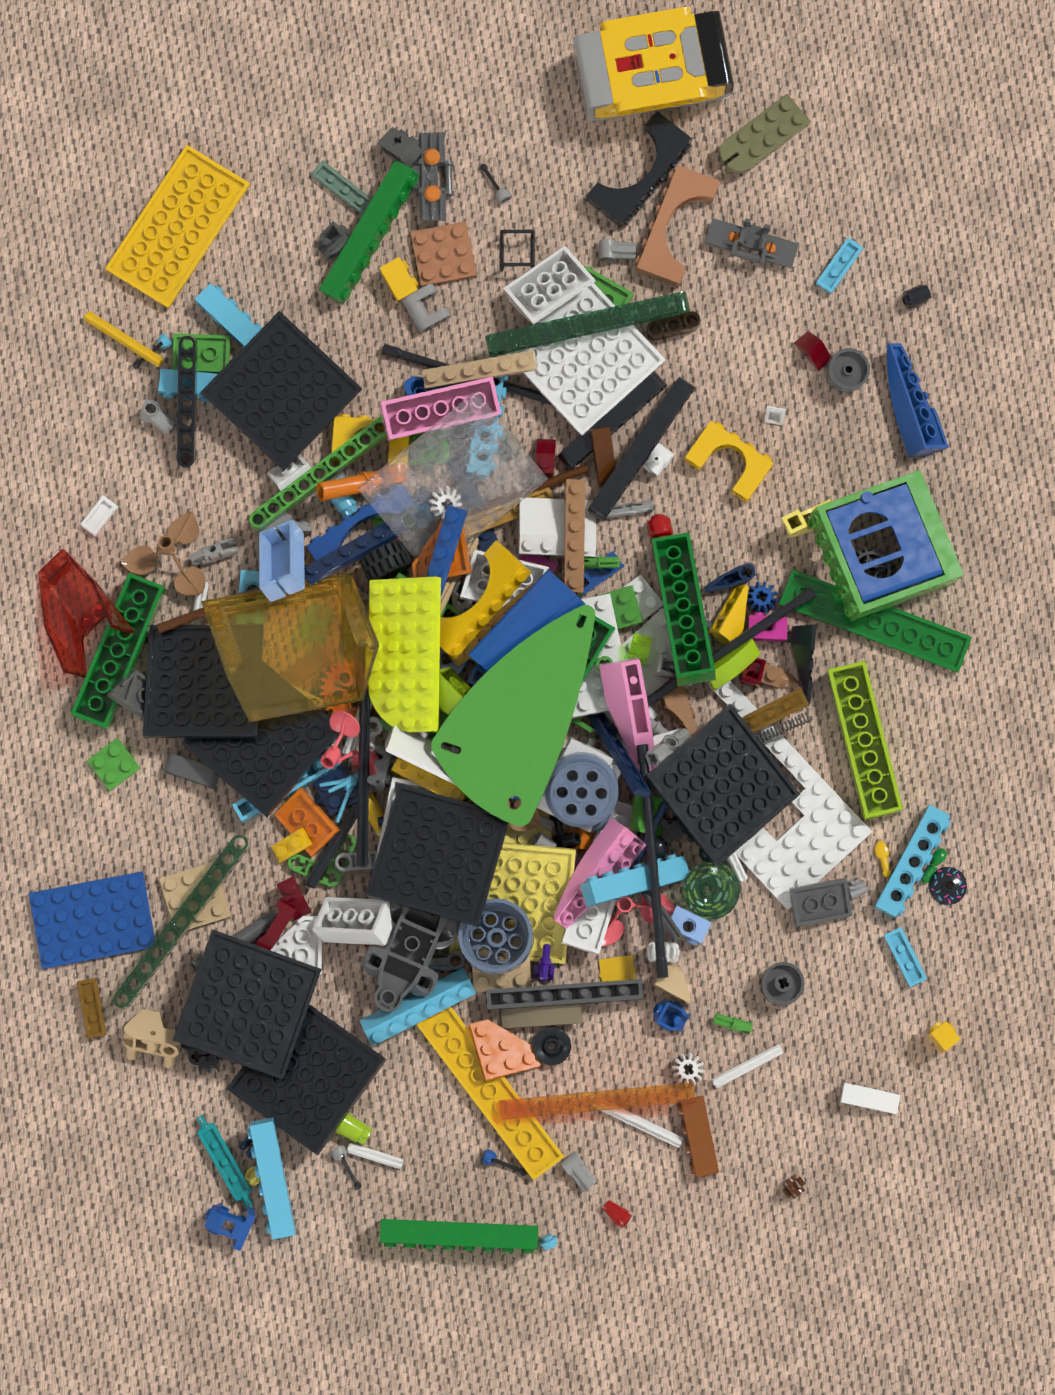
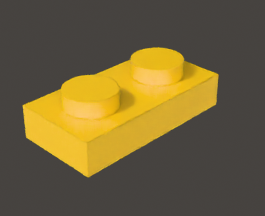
(291, 845)

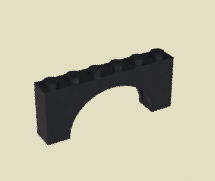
(621, 203)

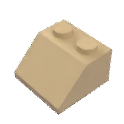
(674, 984)

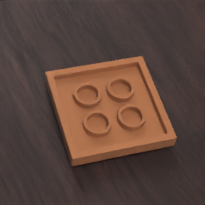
(443, 254)

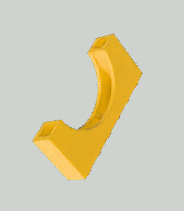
(505, 577)

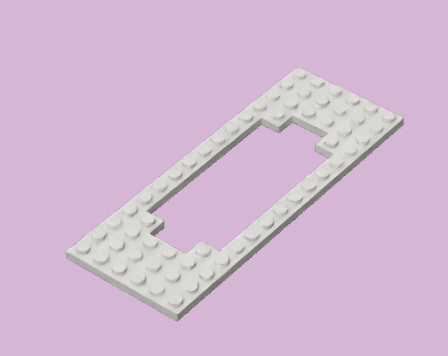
(828, 825)

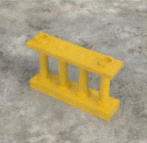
(431, 782)

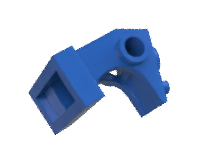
(219, 1213)

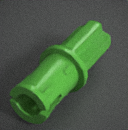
(601, 562)
(733, 1023)

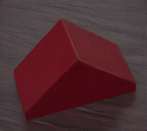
(813, 350)
(753, 673)

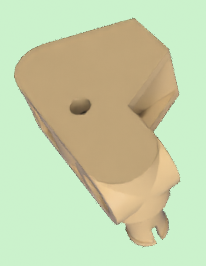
(149, 1030)

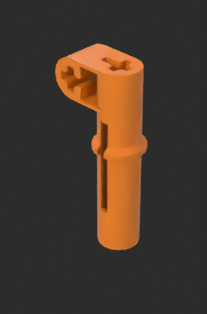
(342, 487)

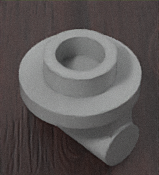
(856, 888)

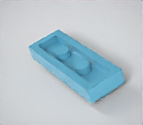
(839, 265)
(905, 957)

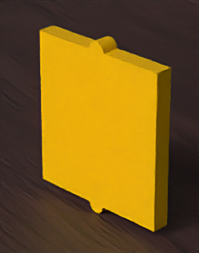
(617, 969)

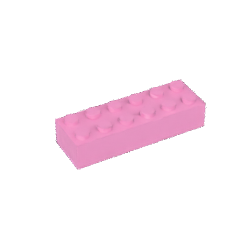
(423, 410)

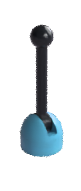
(163, 342)

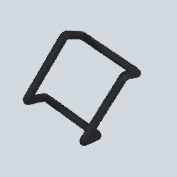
(502, 264)

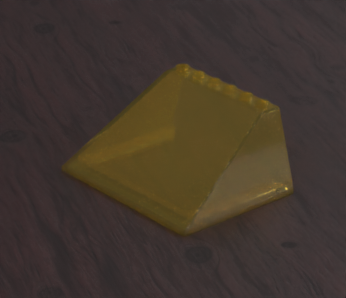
(296, 650)

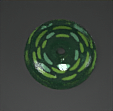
(723, 892)

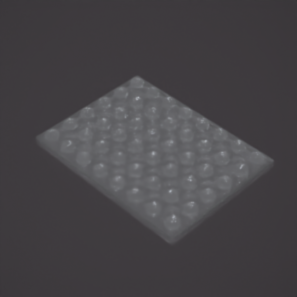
(462, 451)

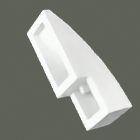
(870, 1098)

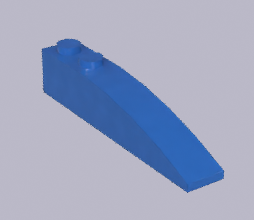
(914, 416)

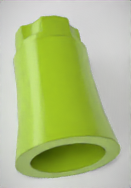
(354, 1129)

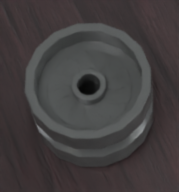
(839, 378)
(782, 972)

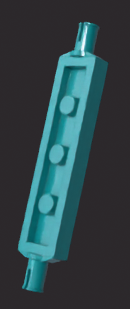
(224, 1161)

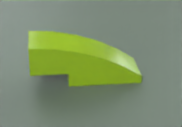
(734, 663)

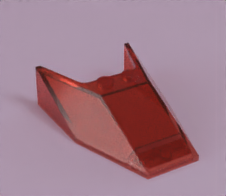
(72, 608)

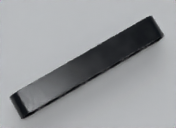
(192, 393)
(615, 419)

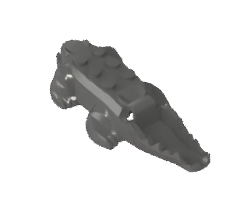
(405, 958)

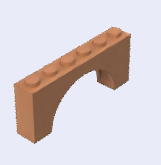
(684, 188)

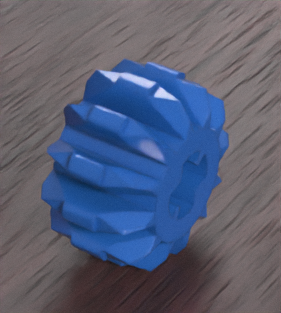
(753, 595)

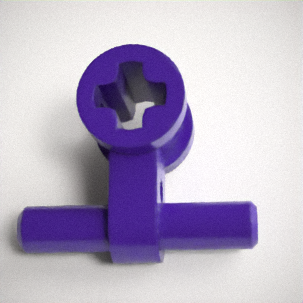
(544, 967)

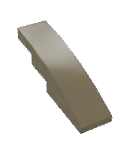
(541, 1016)

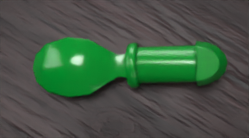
(938, 858)

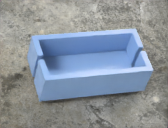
(281, 561)

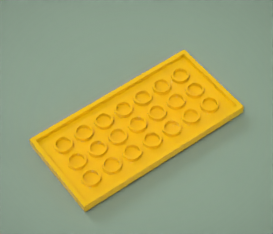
(177, 226)

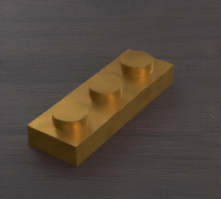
(91, 1008)

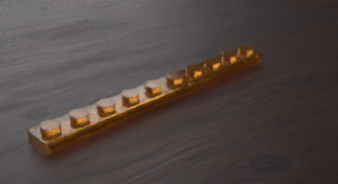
(597, 1101)

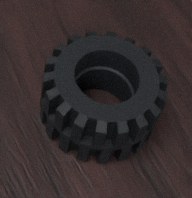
(385, 561)

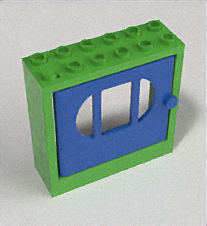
(919, 534)

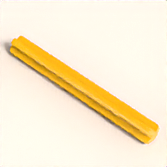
(123, 339)

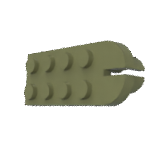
(762, 135)

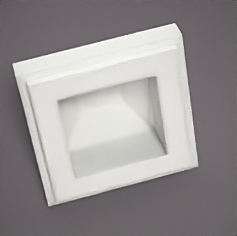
(774, 415)

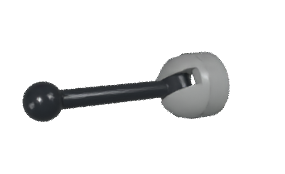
(502, 195)
(340, 1154)

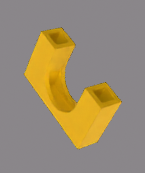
(347, 427)
(716, 438)

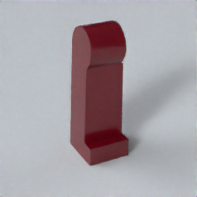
(278, 925)

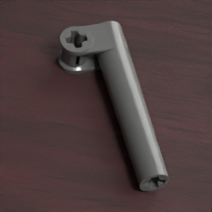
(247, 934)

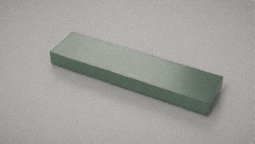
(341, 187)

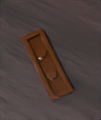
(602, 453)

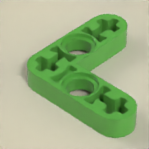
(330, 869)

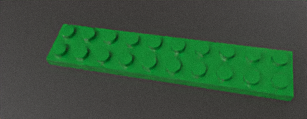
(887, 627)

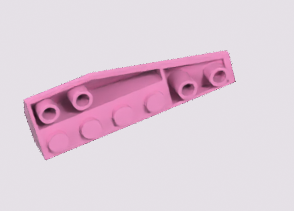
(628, 703)
(612, 850)

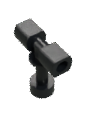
(564, 839)

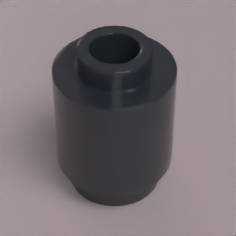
(916, 296)

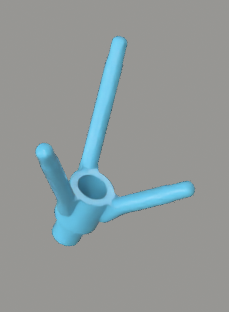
(348, 784)

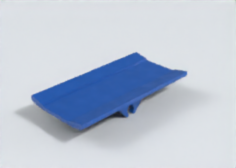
(535, 609)

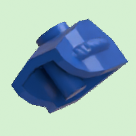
(670, 1015)

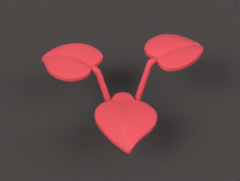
(349, 726)
(625, 904)

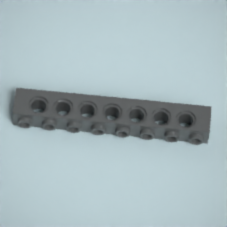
(565, 994)

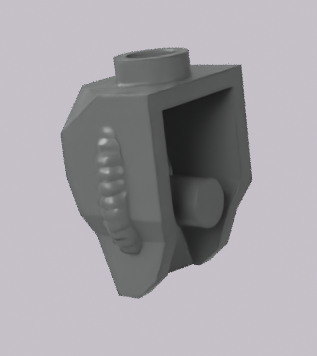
(333, 240)

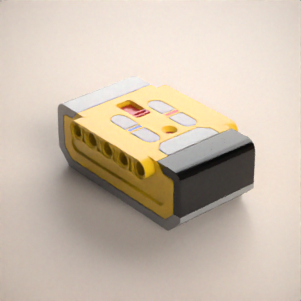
(652, 63)

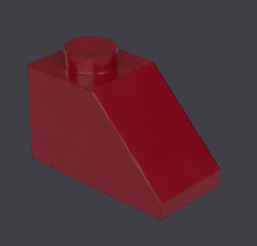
(546, 456)
(292, 893)

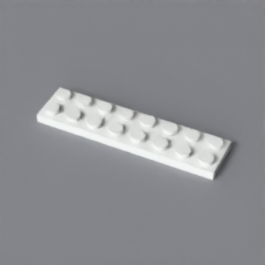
(590, 928)

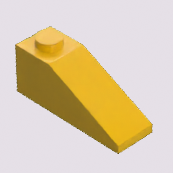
(732, 616)

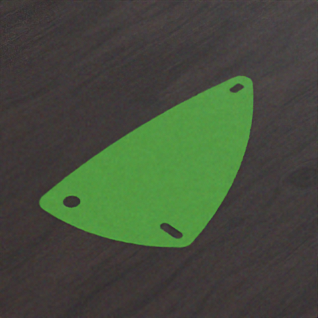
(518, 719)

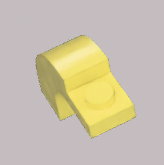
(797, 522)

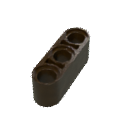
(666, 332)

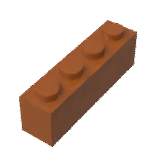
(699, 1137)

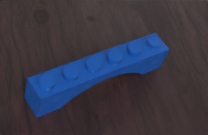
(336, 535)

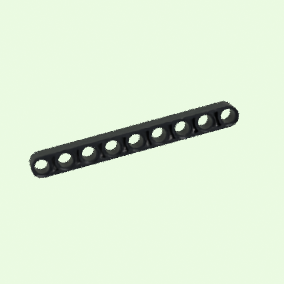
(641, 449)

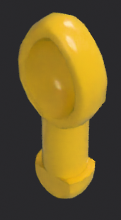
(882, 852)

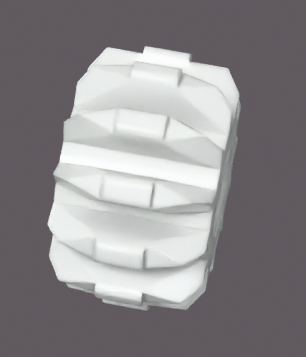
(441, 497)
(671, 949)
(681, 1070)

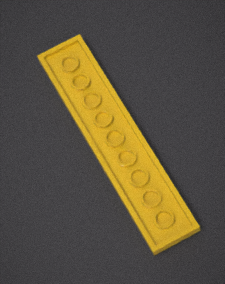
(523, 1135)

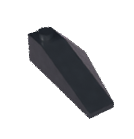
(802, 648)

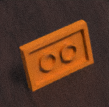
(304, 813)

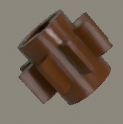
(793, 1187)

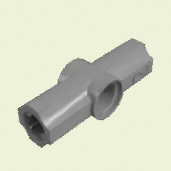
(669, 743)

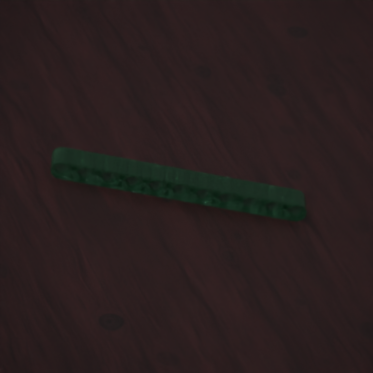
(587, 323)
(172, 926)

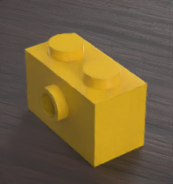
(398, 279)
(943, 1035)

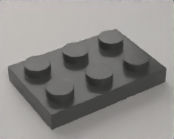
(820, 902)

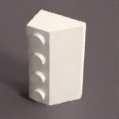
(354, 921)

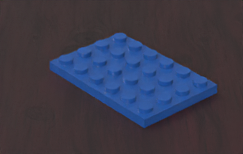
(92, 920)

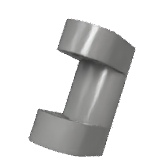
(418, 313)

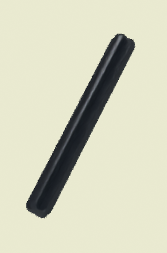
(332, 847)

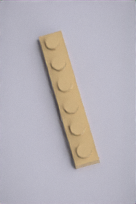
(479, 369)

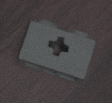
(400, 146)

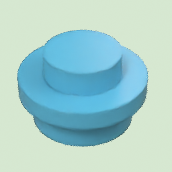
(548, 1241)

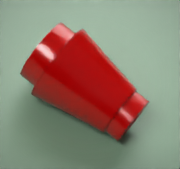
(618, 1214)

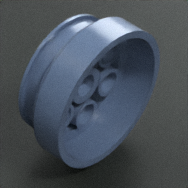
(582, 763)
(503, 911)

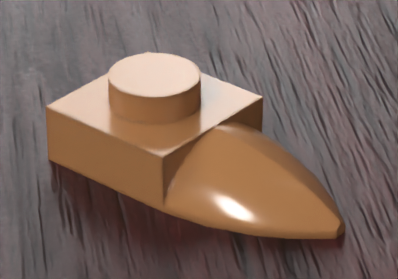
(778, 678)

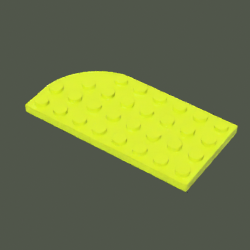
(408, 655)

